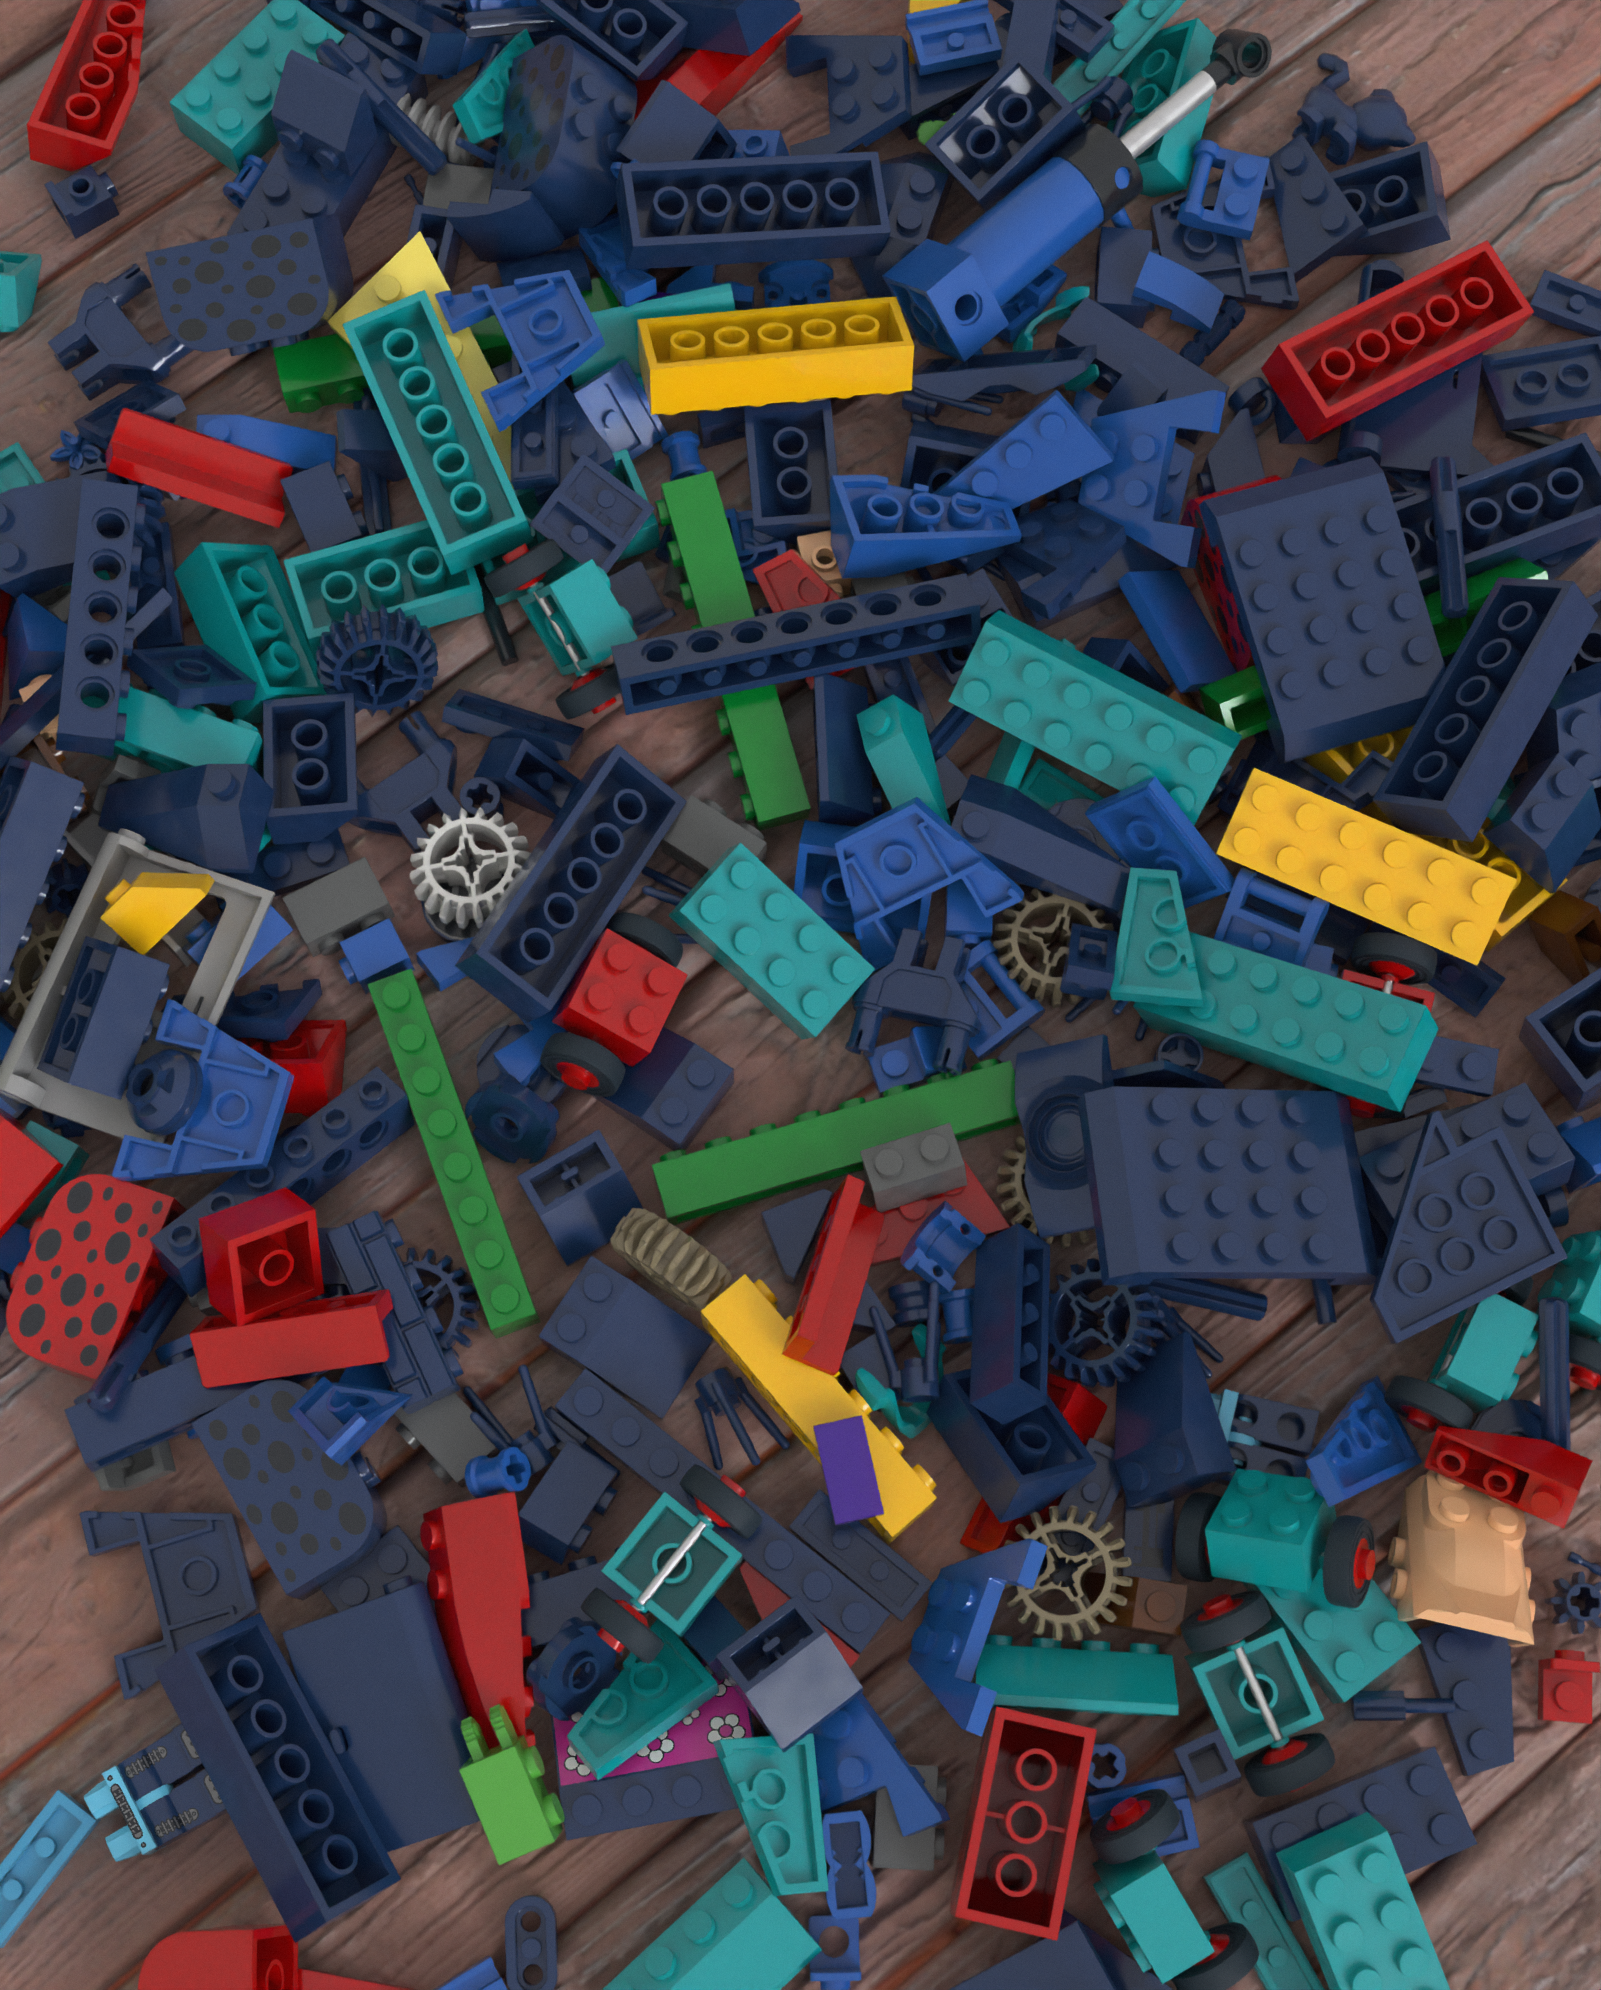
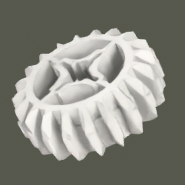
(453, 869)

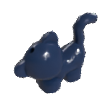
(1369, 123)

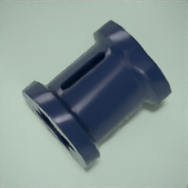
(476, 791)

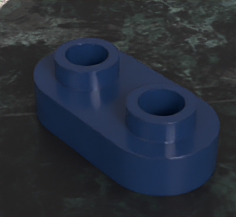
(531, 1947)

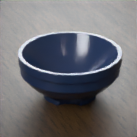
(172, 1095)

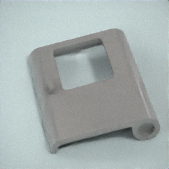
(119, 858)

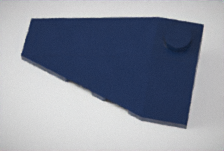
(1095, 586)
(195, 814)
(1037, 846)

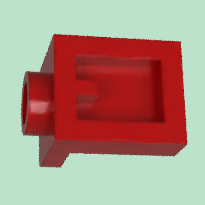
(1566, 1687)

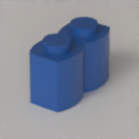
(849, 1877)

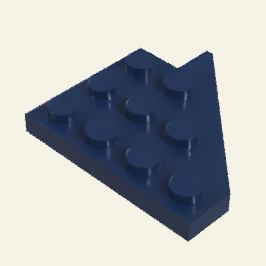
(1459, 1231)

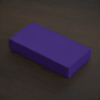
(848, 1470)

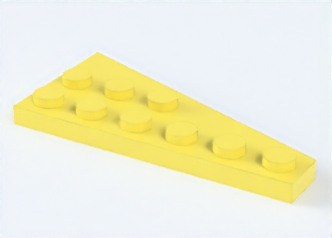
(409, 273)

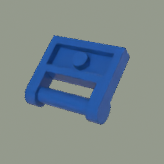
(1237, 193)
(1263, 933)
(995, 1027)

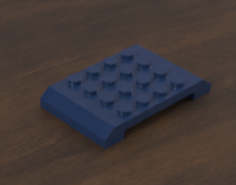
(1328, 606)
(1226, 1185)

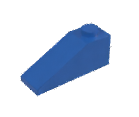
(283, 442)

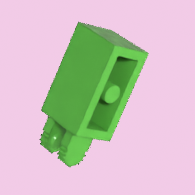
(509, 1789)

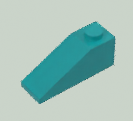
(902, 754)

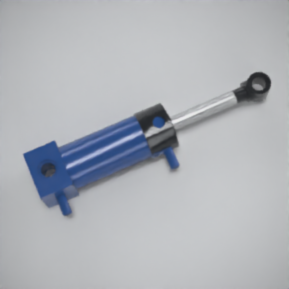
(958, 288)

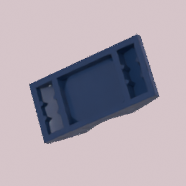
(1003, 372)
(1047, 1105)

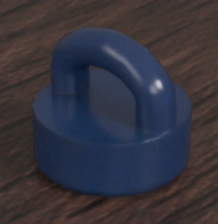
(1251, 396)

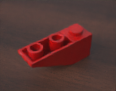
(1512, 1469)

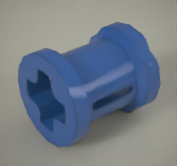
(242, 186)
(683, 454)
(958, 1315)
(489, 1475)
(1116, 1764)

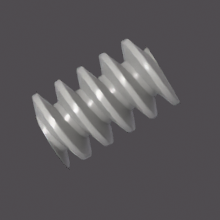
(440, 132)

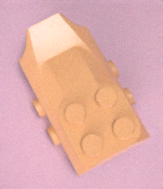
(1461, 1560)

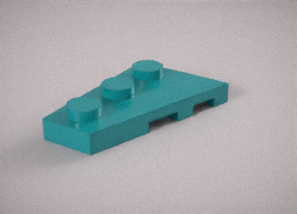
(483, 102)
(1155, 944)
(641, 1704)
(779, 1809)

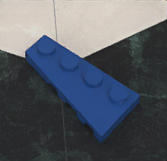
(1033, 456)
(1361, 1447)

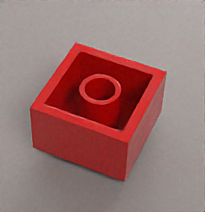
(261, 1256)

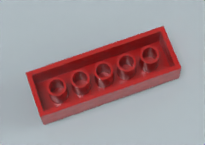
(1396, 340)

